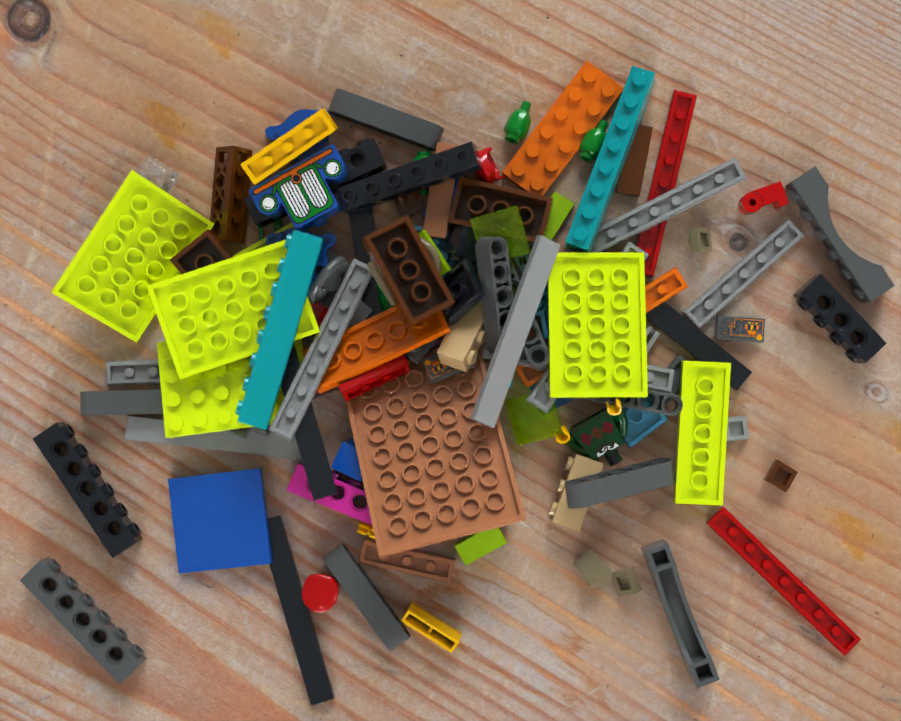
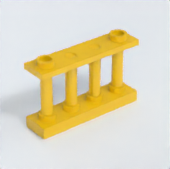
(289, 146)

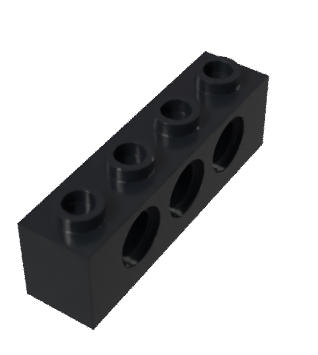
(868, 339)

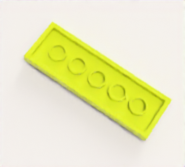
(702, 433)

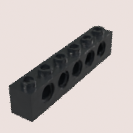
(372, 165)
(409, 178)
(49, 444)

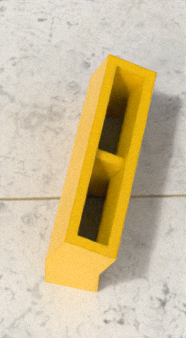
(431, 626)

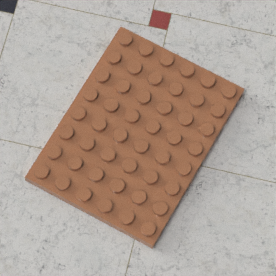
(428, 464)

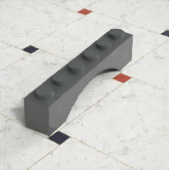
(811, 196)
(681, 620)

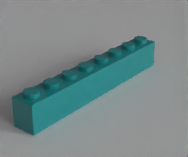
(610, 160)
(280, 329)

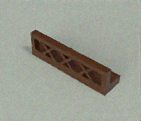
(236, 187)

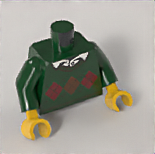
(598, 434)

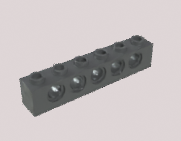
(70, 617)

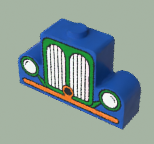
(303, 190)

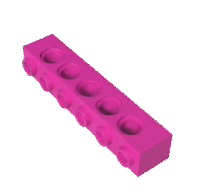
(346, 505)

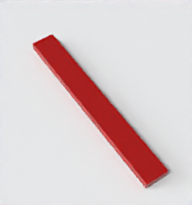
(667, 169)
(783, 581)

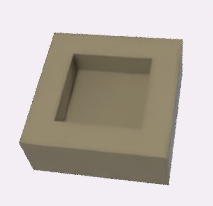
(700, 240)
(626, 581)

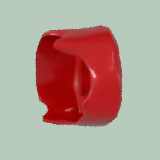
(490, 172)
(320, 592)

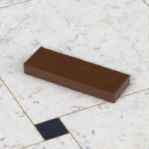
(634, 167)

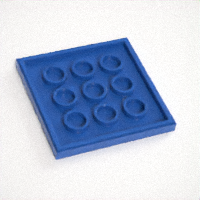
(220, 520)

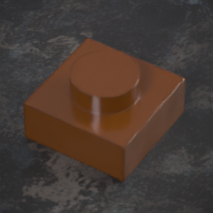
(780, 475)

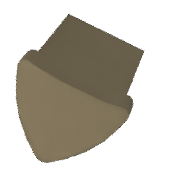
(593, 569)

